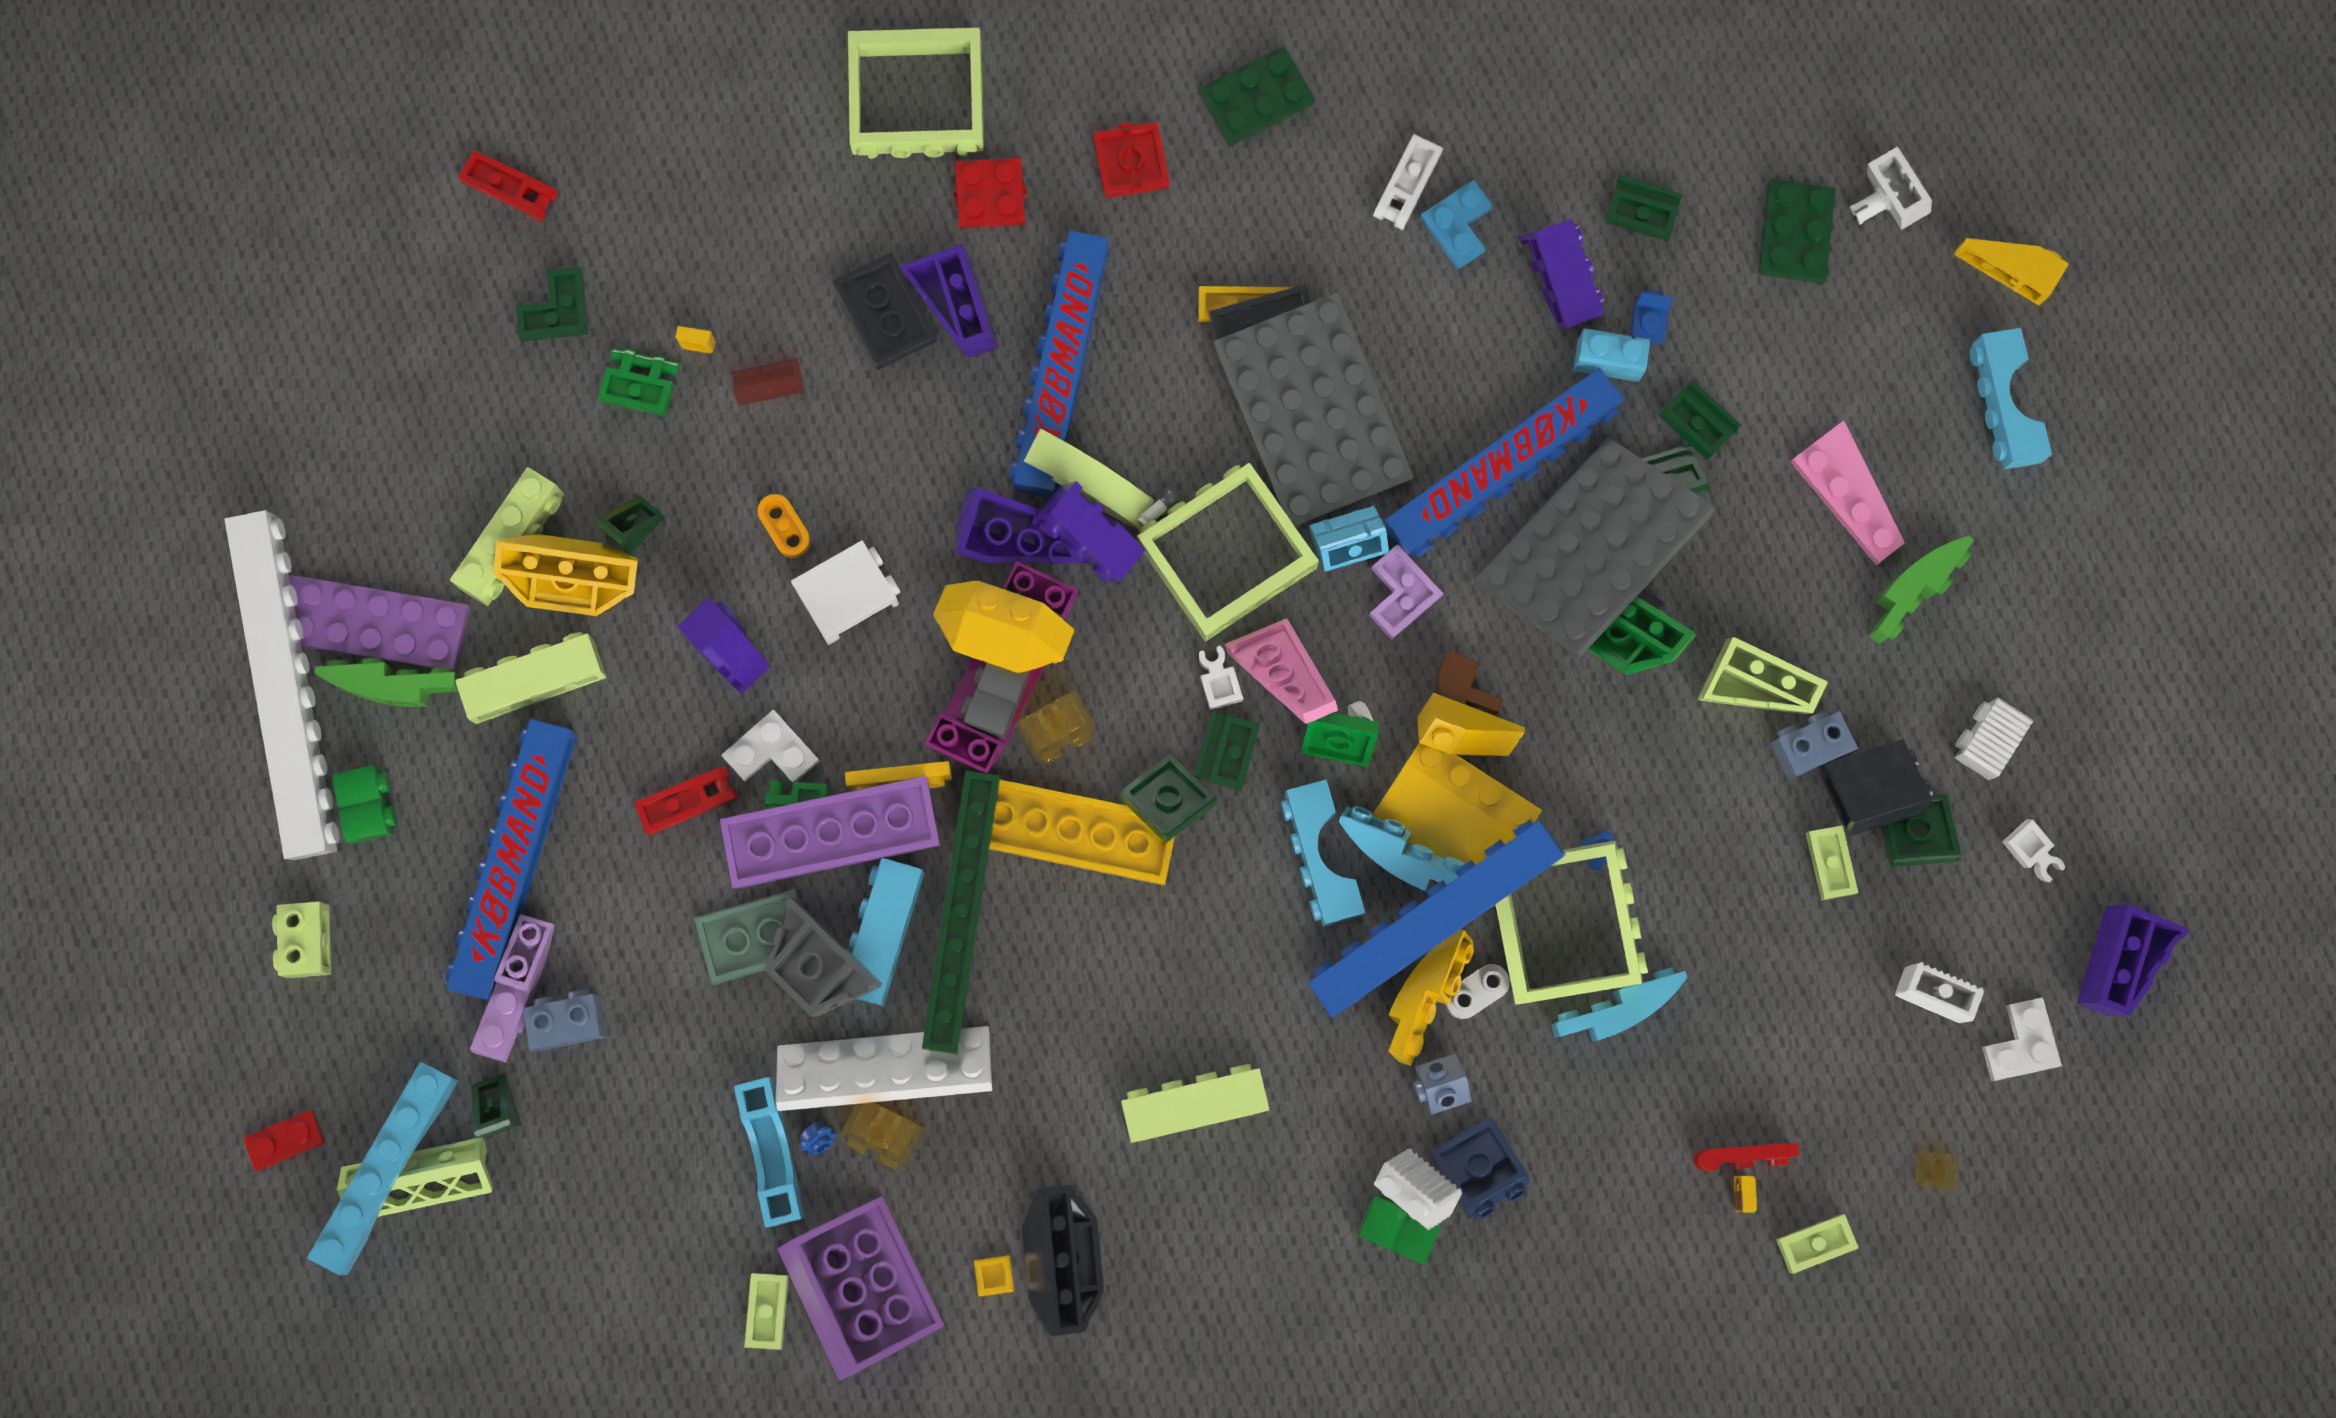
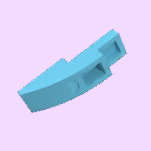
(1388, 847)
(1632, 1006)

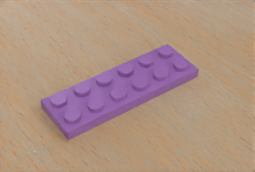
(379, 623)
(830, 832)

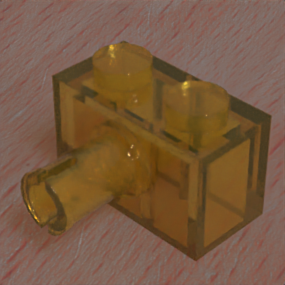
(1056, 728)
(882, 1132)

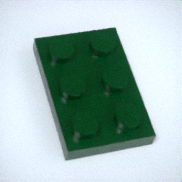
(1256, 96)
(1797, 231)

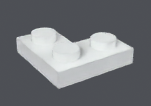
(770, 740)
(2033, 1043)

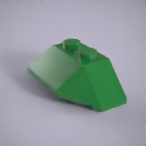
(1641, 639)

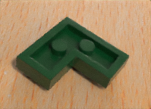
(561, 316)

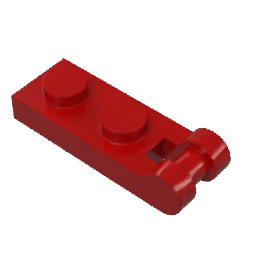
(507, 185)
(685, 801)
(1744, 1156)

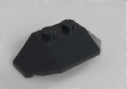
(1062, 1260)

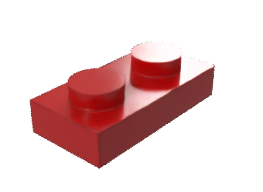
(284, 1140)

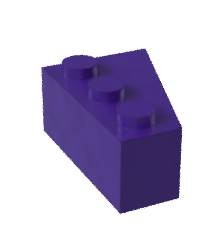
(1565, 273)
(955, 296)
(1089, 533)
(722, 642)

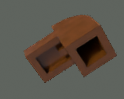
(1455, 683)

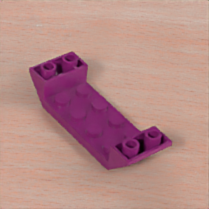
(949, 731)

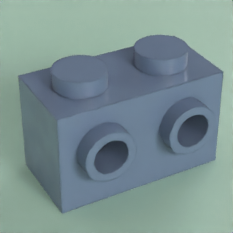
(1813, 745)
(565, 1021)

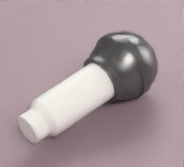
(1166, 500)

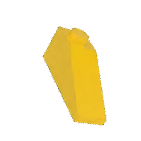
(2020, 267)
(1465, 730)

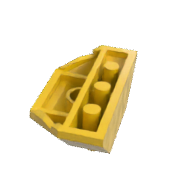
(564, 573)
(1001, 627)

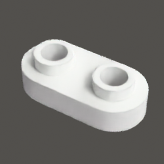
(1478, 991)

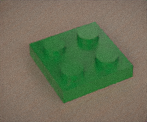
(1341, 739)

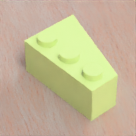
(1760, 680)

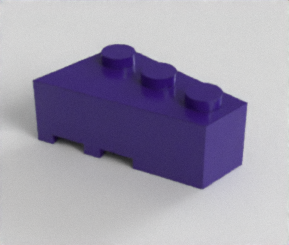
(2126, 958)

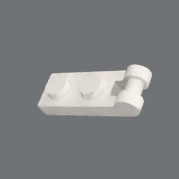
(1408, 180)

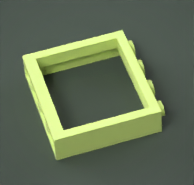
(915, 43)
(1255, 597)
(1629, 930)

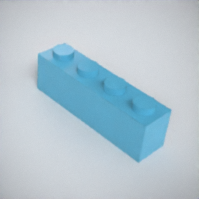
(885, 922)

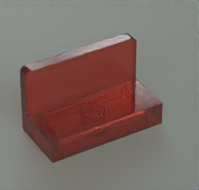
(768, 382)

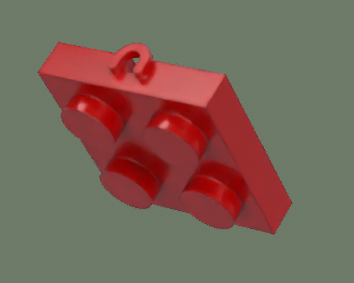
(1131, 159)
(990, 193)

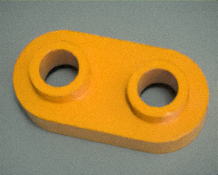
(784, 526)

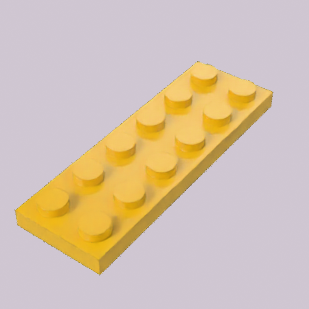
(1078, 833)

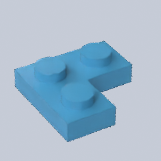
(1450, 220)

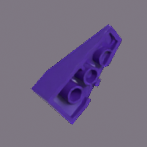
(1006, 532)

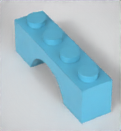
(2017, 438)
(1335, 896)
(773, 1159)

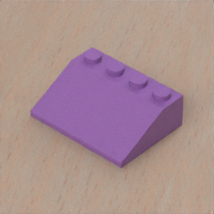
(860, 1288)

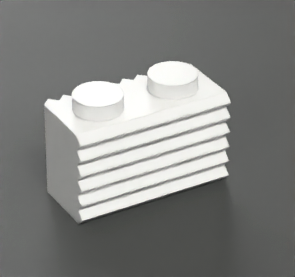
(1992, 738)
(1939, 992)
(1418, 1188)

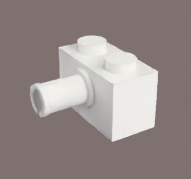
(1895, 191)

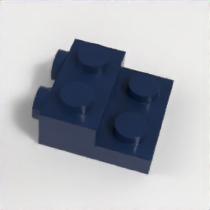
(1482, 1167)

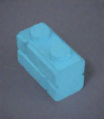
(1613, 353)
(1349, 538)

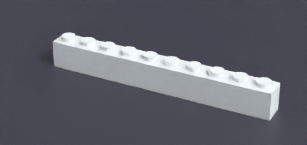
(282, 685)

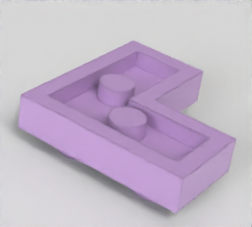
(1411, 592)

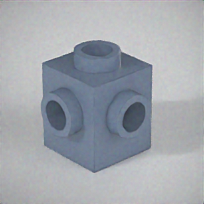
(1442, 1084)

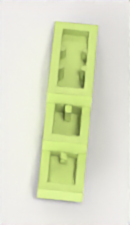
(1099, 482)

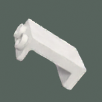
(846, 590)

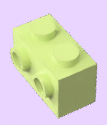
(302, 940)

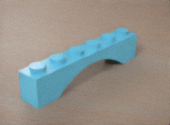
(366, 1194)

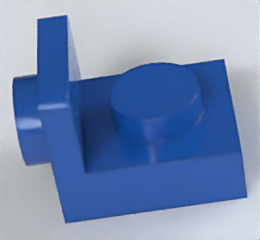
(1651, 316)

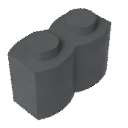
(994, 700)

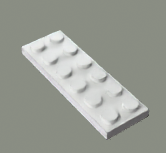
(879, 1070)

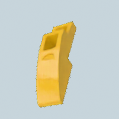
(1431, 981)

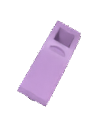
(514, 988)

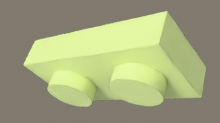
(1831, 863)
(1817, 1243)
(766, 1311)

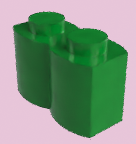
(364, 804)
(1395, 1230)

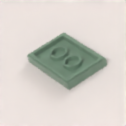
(741, 937)

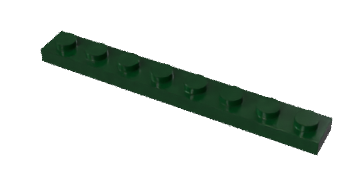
(961, 913)

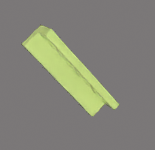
(439, 1164)

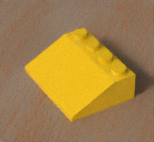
(1453, 806)

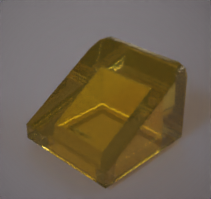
(1936, 1170)

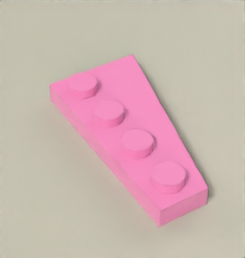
(1847, 488)
(1285, 669)

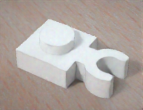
(1220, 684)
(2031, 848)

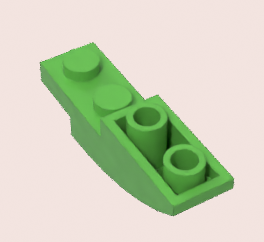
(1925, 578)
(377, 682)

